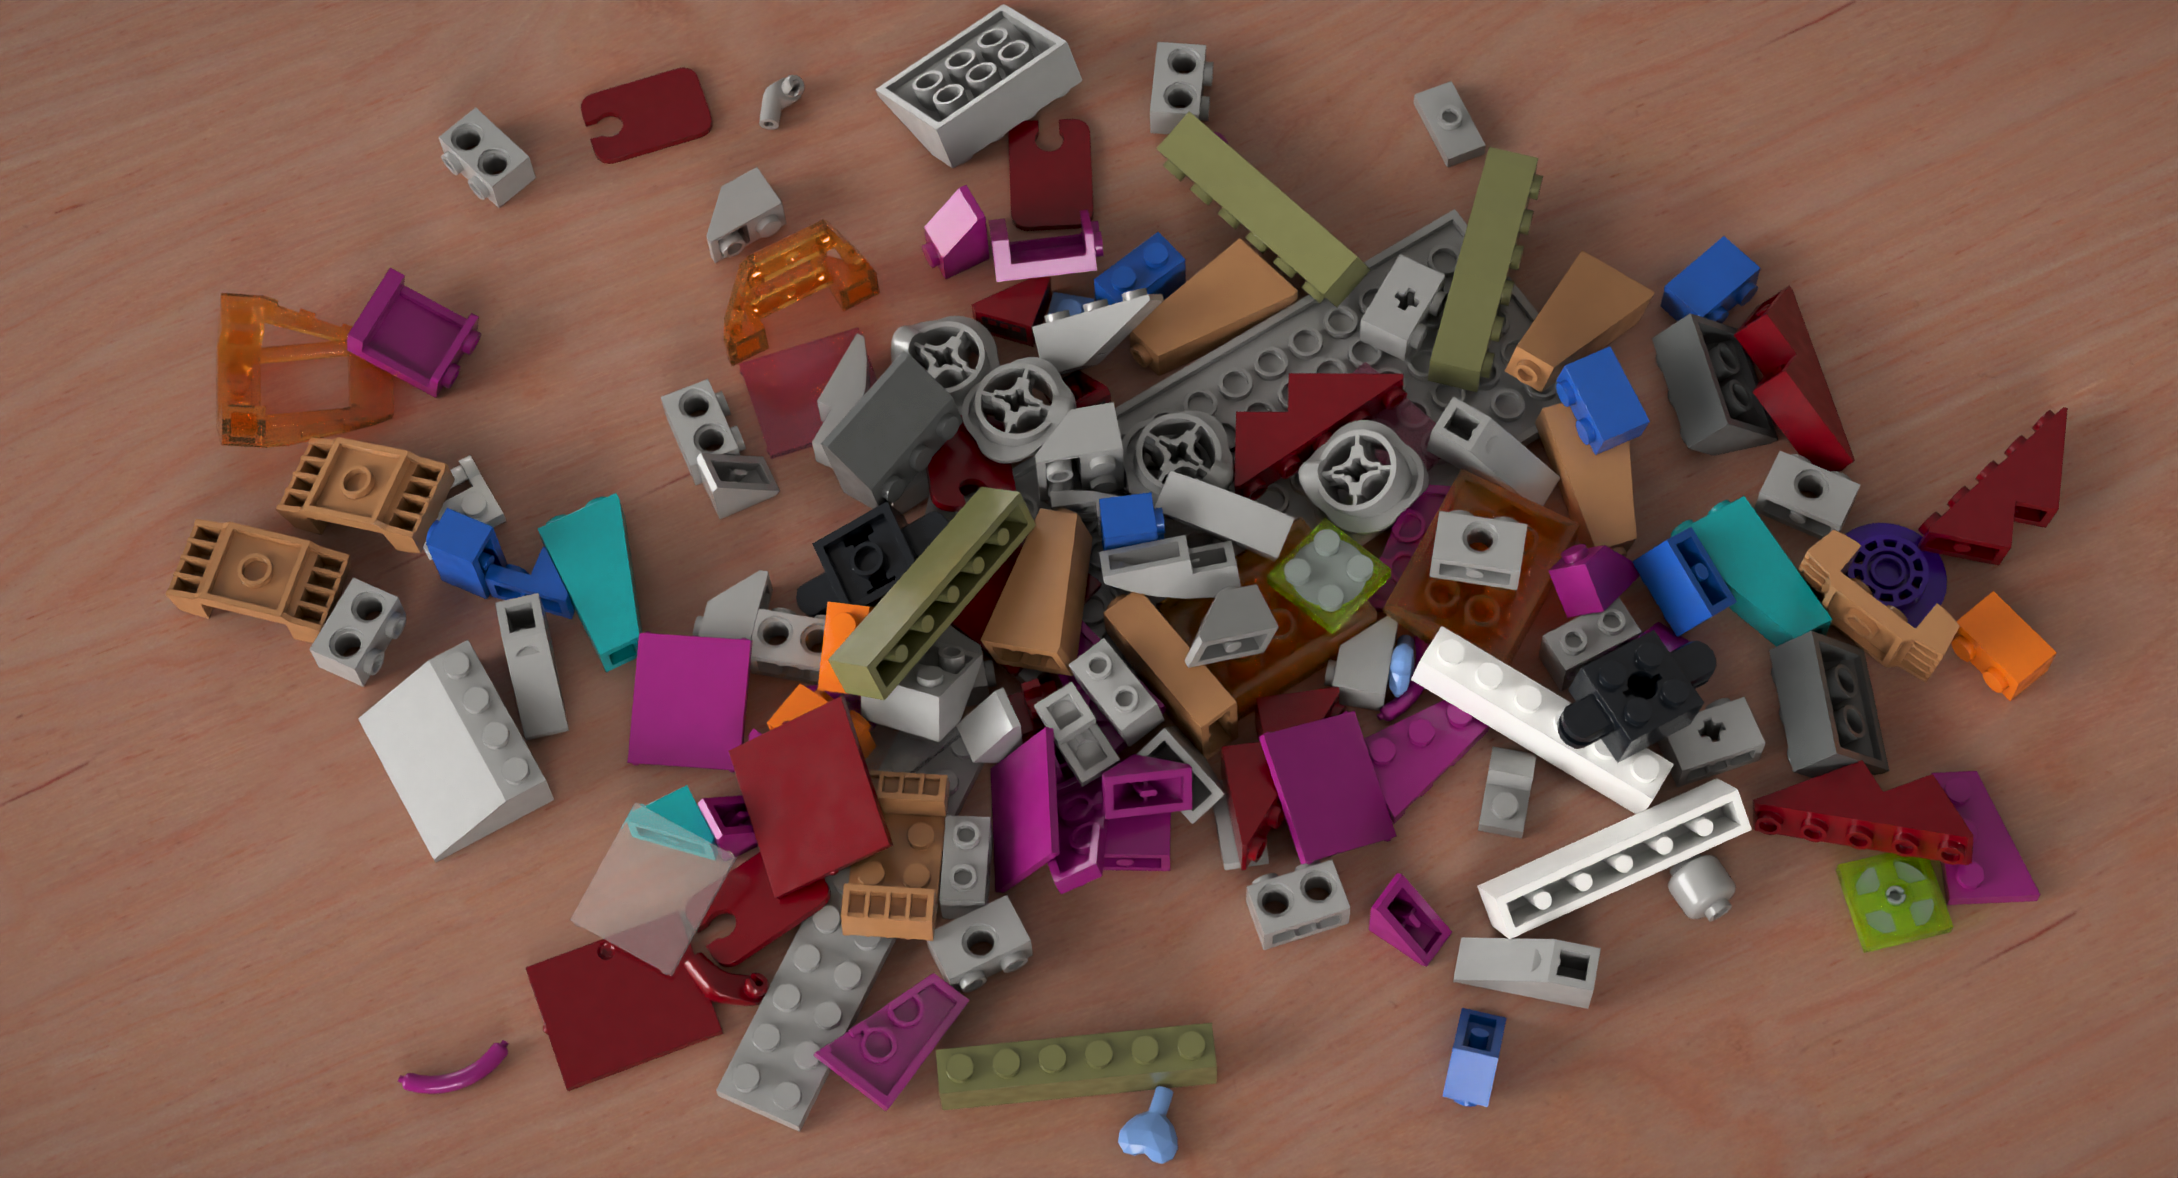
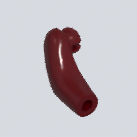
(725, 986)

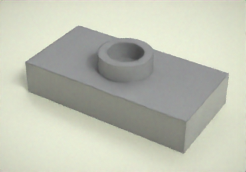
(1449, 124)

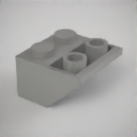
(1082, 453)
(930, 695)

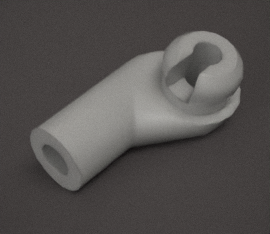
(778, 97)

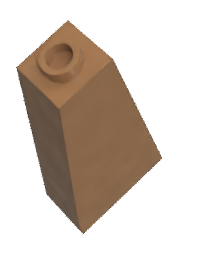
(1211, 309)
(1580, 318)
(1593, 486)
(1044, 597)
(1158, 654)

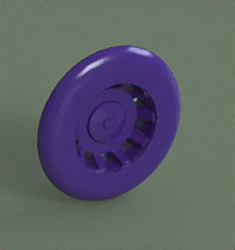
(1893, 563)

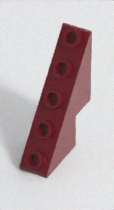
(1793, 381)
(1318, 405)
(2017, 490)
(1246, 774)
(1855, 812)

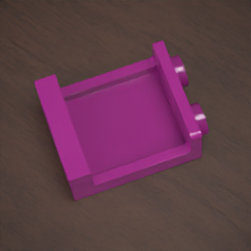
(1045, 255)
(412, 336)

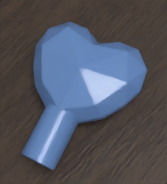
(1401, 665)
(1151, 1131)

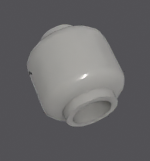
(1701, 887)

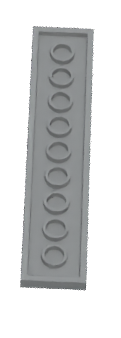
(819, 991)

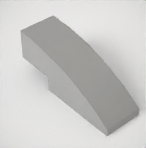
(842, 392)
(1224, 515)
(1171, 568)

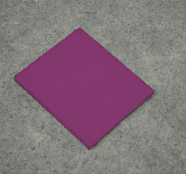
(689, 700)
(1327, 787)
(1024, 810)

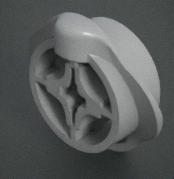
(944, 351)
(1016, 408)
(1195, 428)
(1377, 489)

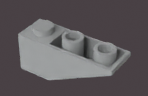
(1089, 337)
(1487, 450)
(532, 666)
(1530, 968)

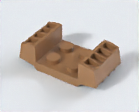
(366, 490)
(259, 576)
(1865, 620)
(900, 887)

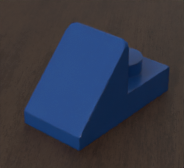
(516, 582)

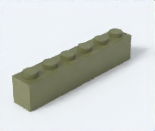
(1262, 209)
(1483, 270)
(932, 593)
(1076, 1066)

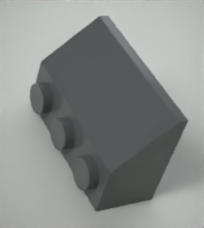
(1712, 387)
(891, 433)
(1827, 705)

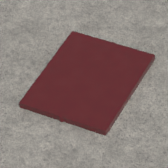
(810, 798)
(616, 1010)

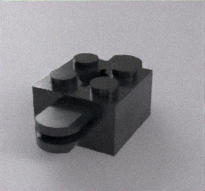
(863, 552)
(1636, 695)

